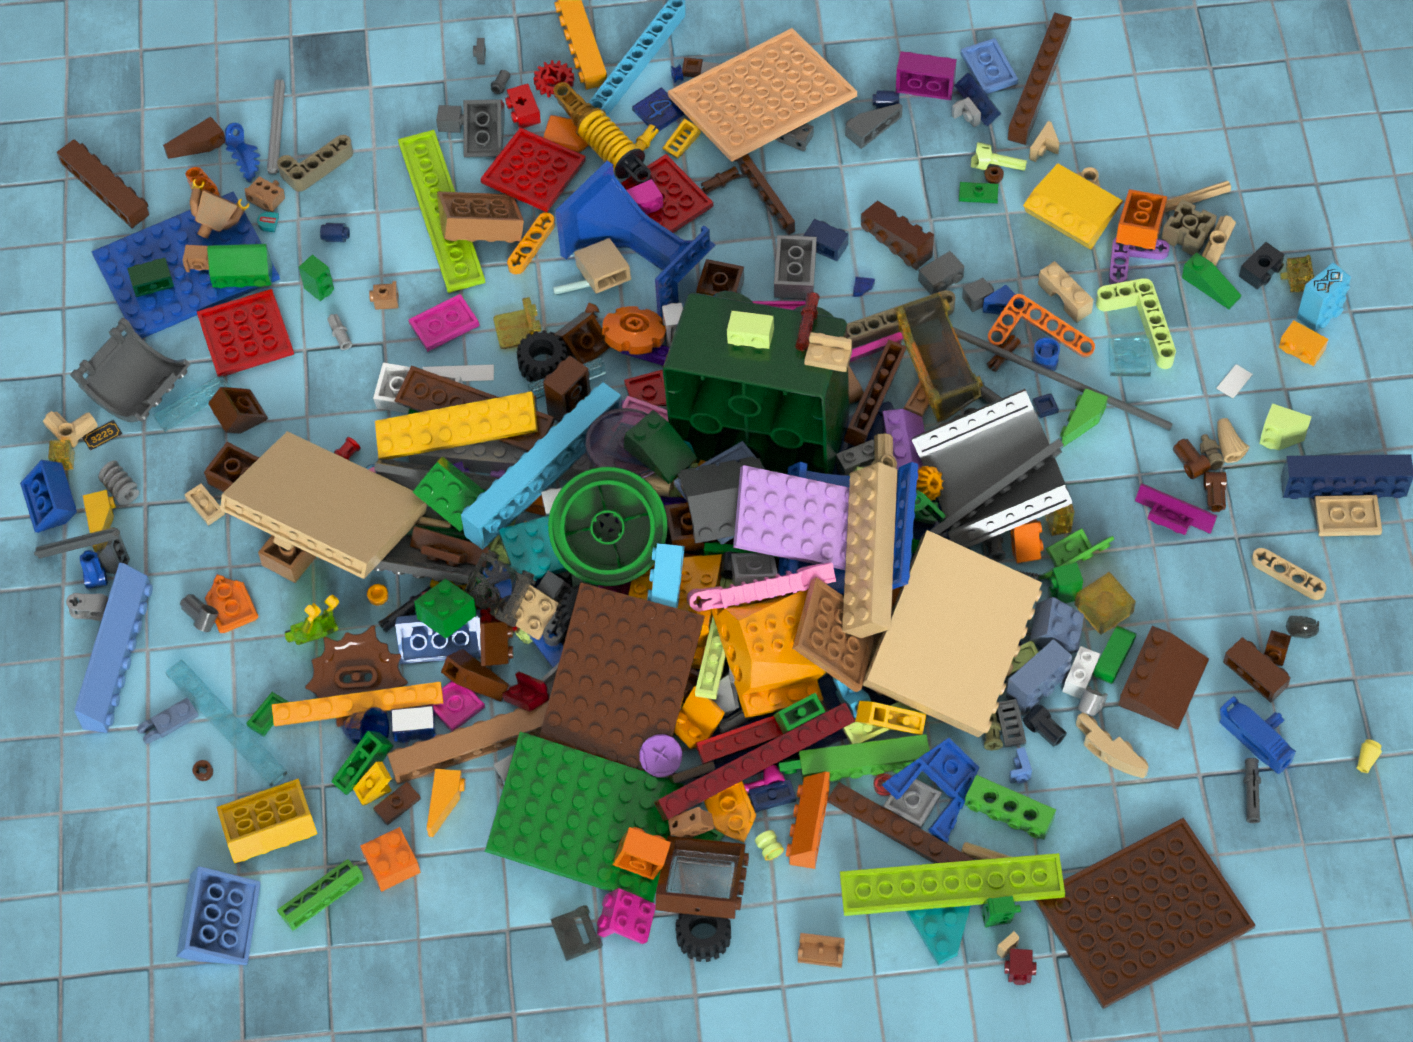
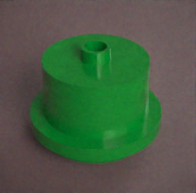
(593, 550)

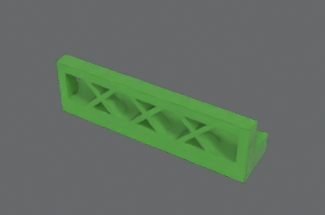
(322, 897)

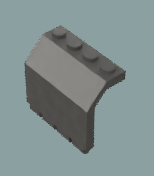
(714, 497)

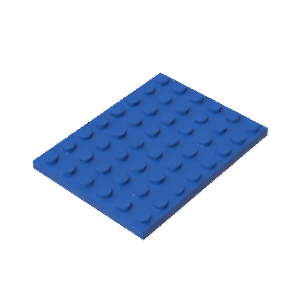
(191, 289)

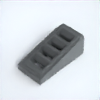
(1010, 709)

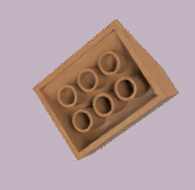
(479, 217)

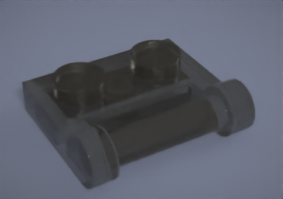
(569, 935)

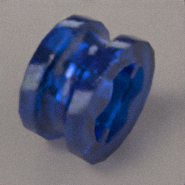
(676, 73)

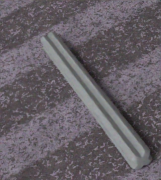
(276, 126)

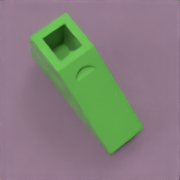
(1086, 415)

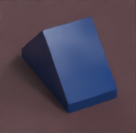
(999, 299)

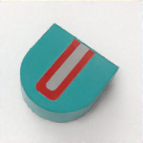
(268, 221)

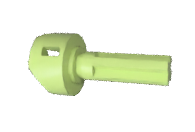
(985, 156)

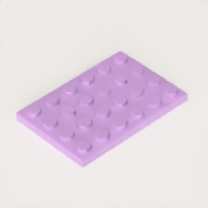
(791, 517)

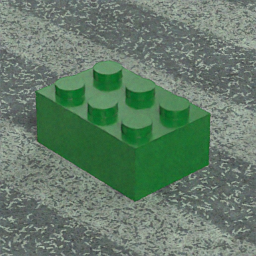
(448, 491)

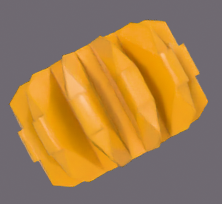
(929, 482)

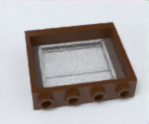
(700, 880)

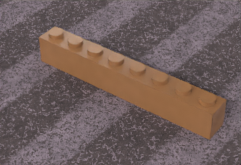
(465, 743)

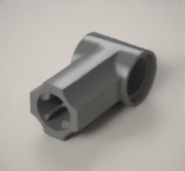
(203, 615)

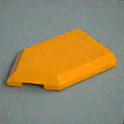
(732, 812)

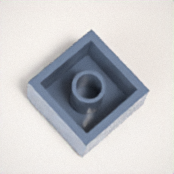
(1057, 622)

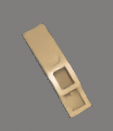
(1115, 753)

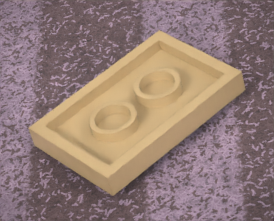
(1347, 515)

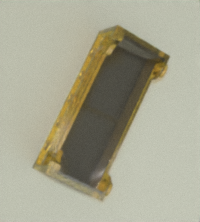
(937, 355)

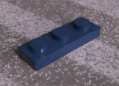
(970, 88)

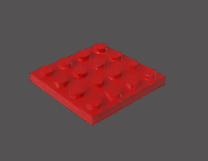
(533, 169)
(681, 196)
(245, 333)

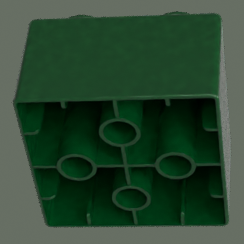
(753, 394)

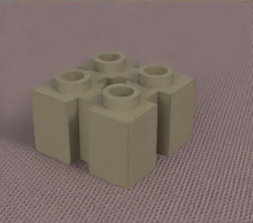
(1188, 227)

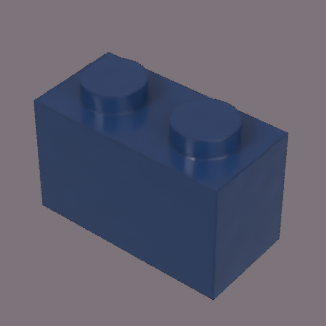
(830, 240)

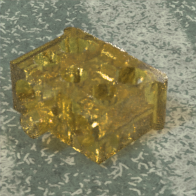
(1298, 272)

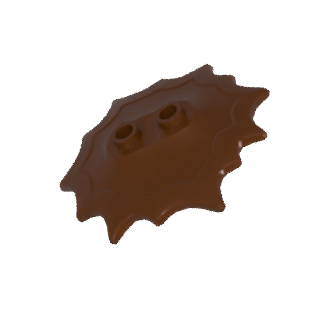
(356, 658)

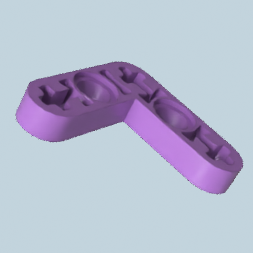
(1131, 251)

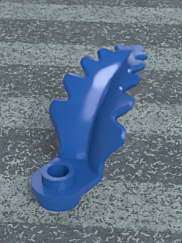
(241, 151)

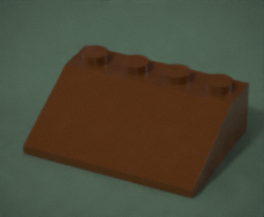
(1163, 678)

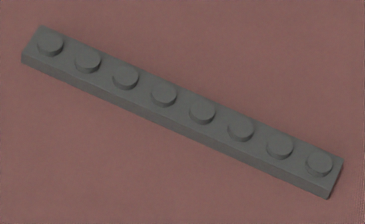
(1001, 487)

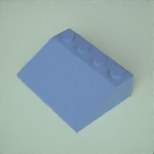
(218, 917)

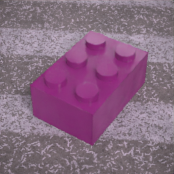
(925, 75)

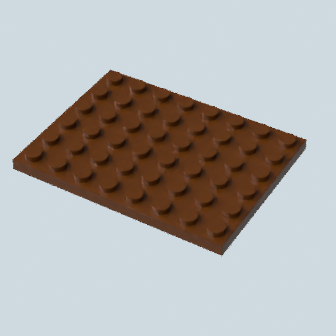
(620, 674)
(1145, 913)

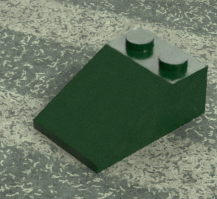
(659, 447)

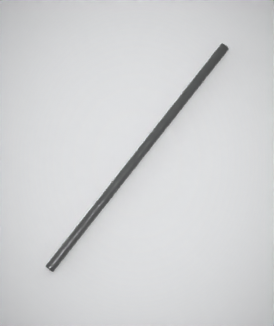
(1060, 378)

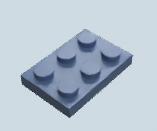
(989, 66)

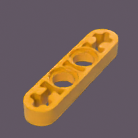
(534, 244)

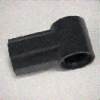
(1040, 721)

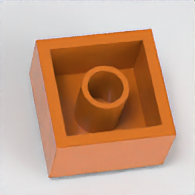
(641, 853)
(390, 859)

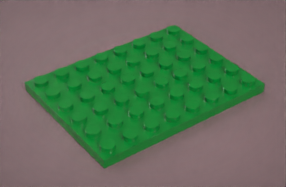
(571, 811)

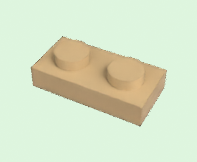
(204, 504)

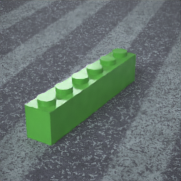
(863, 758)

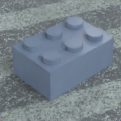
(1039, 676)

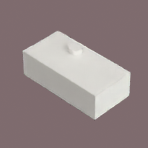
(390, 382)

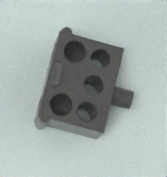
(797, 136)

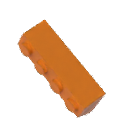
(809, 820)

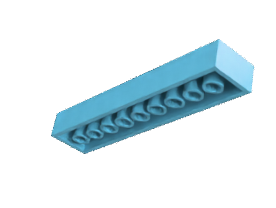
(536, 469)

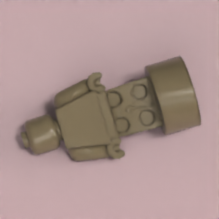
(1210, 448)

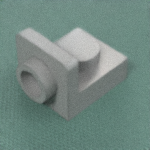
(968, 110)

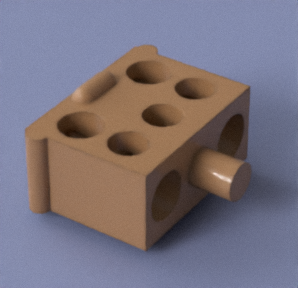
(265, 194)
(691, 823)

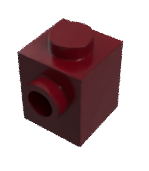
(1020, 966)

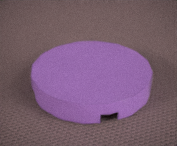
(660, 755)

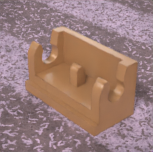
(821, 950)

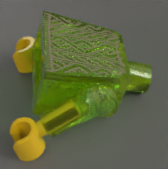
(316, 625)

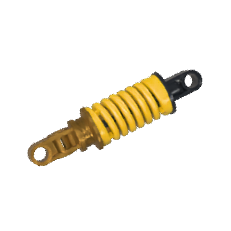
(603, 136)

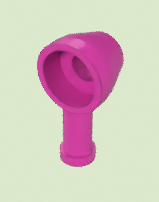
(771, 775)

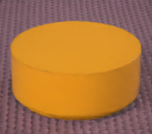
(377, 594)

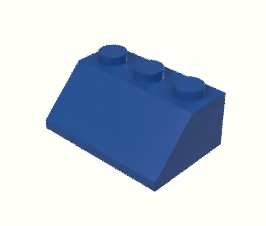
(48, 496)

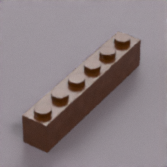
(103, 183)
(875, 393)

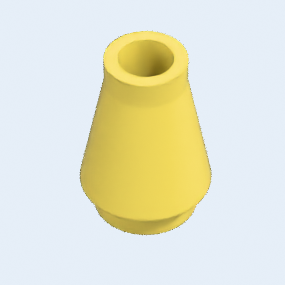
(1369, 752)

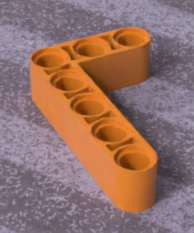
(1041, 323)

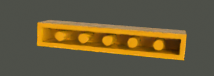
(582, 43)

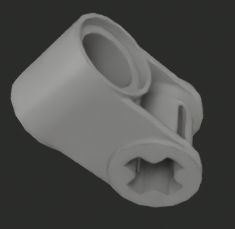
(89, 606)
(1092, 701)

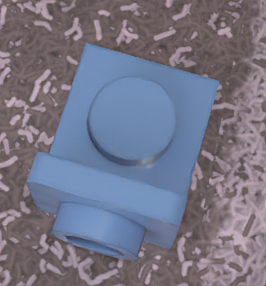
(1022, 766)

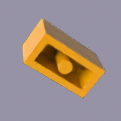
(1303, 343)

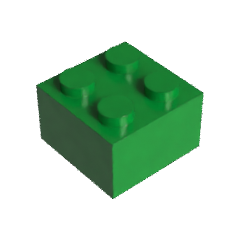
(445, 608)

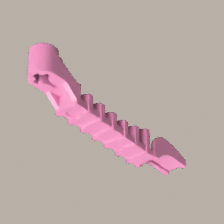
(757, 590)

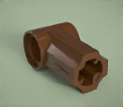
(1194, 463)
(1215, 486)

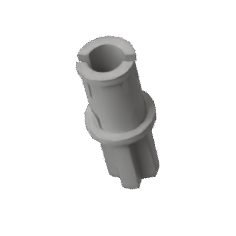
(339, 331)

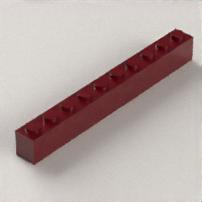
(754, 761)

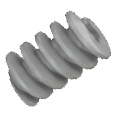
(118, 483)

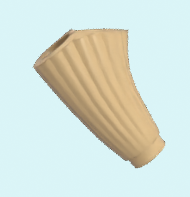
(1230, 444)

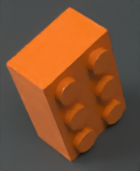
(1141, 219)

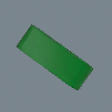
(1114, 654)

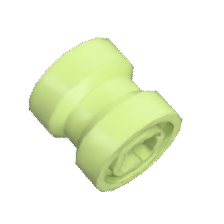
(769, 845)

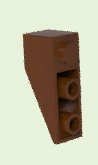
(468, 673)

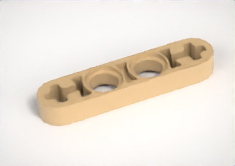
(1290, 571)

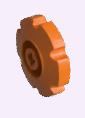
(633, 330)

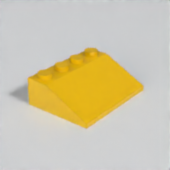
(1072, 205)
(266, 821)

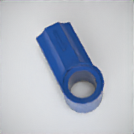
(93, 572)

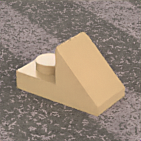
(1045, 141)

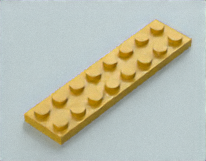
(456, 426)

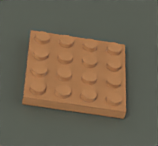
(824, 643)

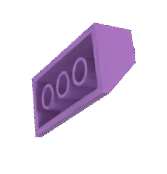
(902, 427)

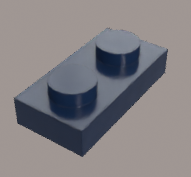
(772, 795)

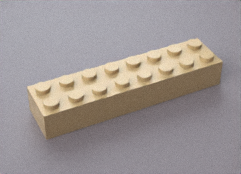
(870, 550)

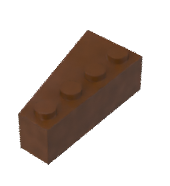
(898, 234)

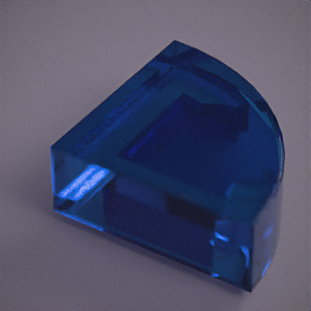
(862, 286)

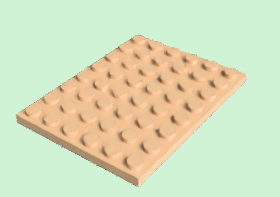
(762, 94)

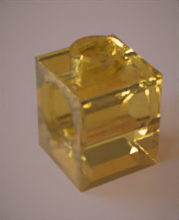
(62, 452)

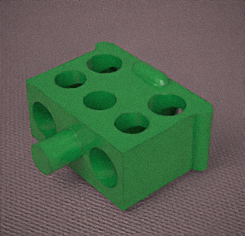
(999, 911)

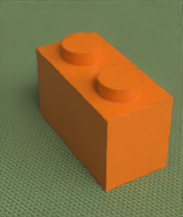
(1026, 541)

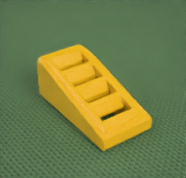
(685, 125)

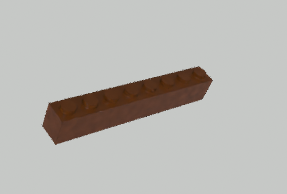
(1039, 78)

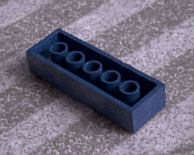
(1347, 475)

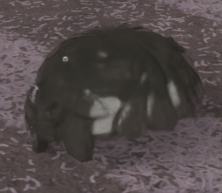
(1302, 627)

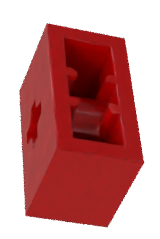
(523, 106)

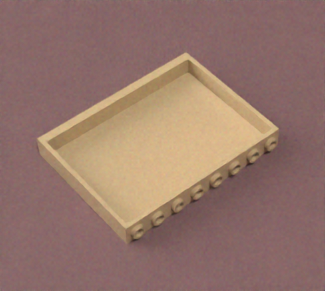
(324, 504)
(953, 634)

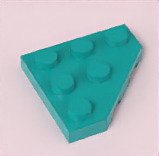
(941, 929)

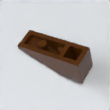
(198, 139)

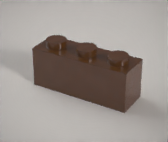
(1257, 669)

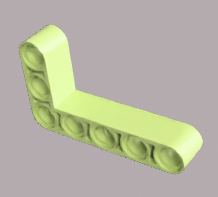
(1136, 297)

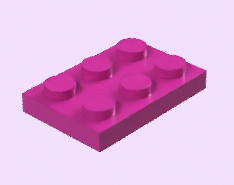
(443, 322)

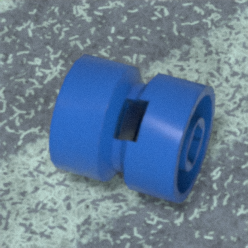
(1046, 353)

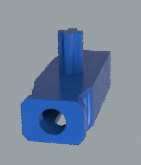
(1258, 734)

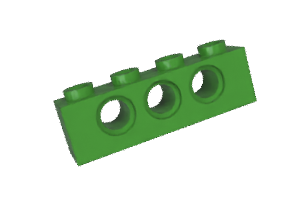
(1004, 797)

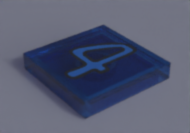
(657, 110)

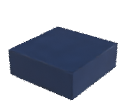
(1045, 405)

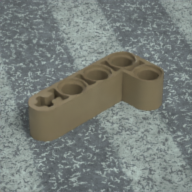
(316, 166)

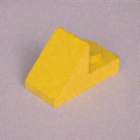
(373, 784)

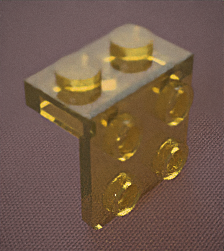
(516, 325)

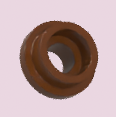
(991, 178)

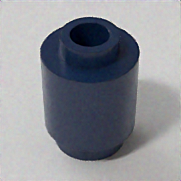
(885, 98)
(334, 232)

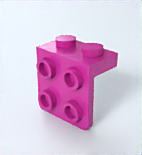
(626, 916)

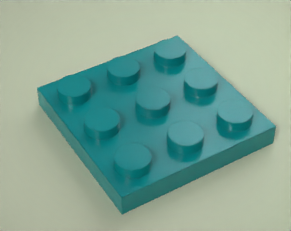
(530, 547)

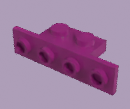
(1174, 512)

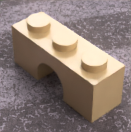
(1076, 300)

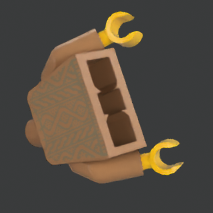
(213, 210)

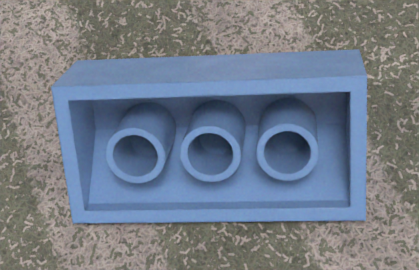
(422, 644)

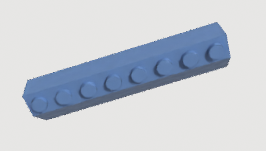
(113, 649)

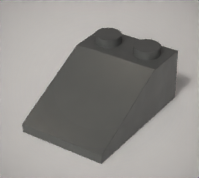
(483, 127)

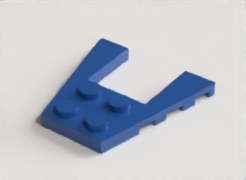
(950, 771)

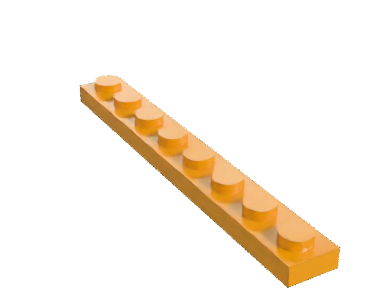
(347, 704)

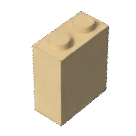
(602, 265)

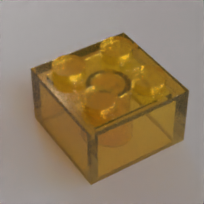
(1105, 603)

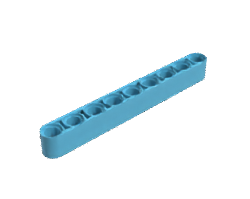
(639, 56)

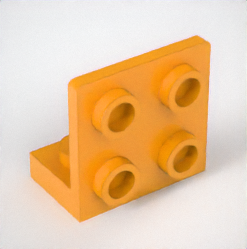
(697, 719)

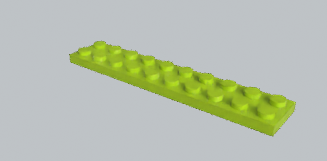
(428, 176)
(951, 884)

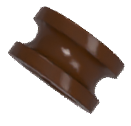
(201, 776)

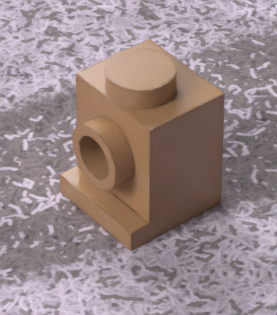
(195, 257)
(385, 296)

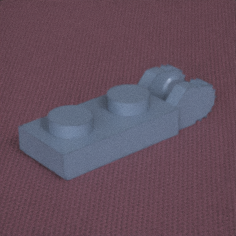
(168, 721)

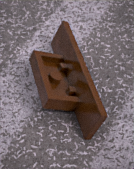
(446, 547)

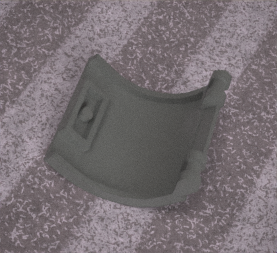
(128, 375)

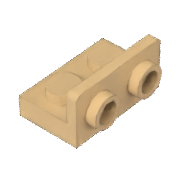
(828, 352)

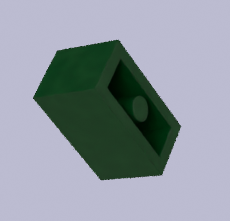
(150, 277)

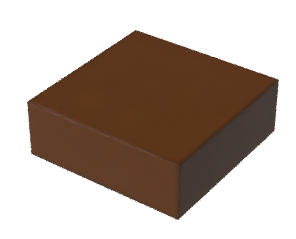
(692, 67)

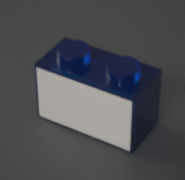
(413, 724)

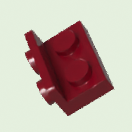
(528, 692)

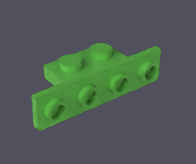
(1073, 548)

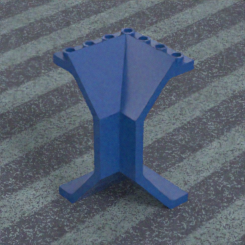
(606, 210)

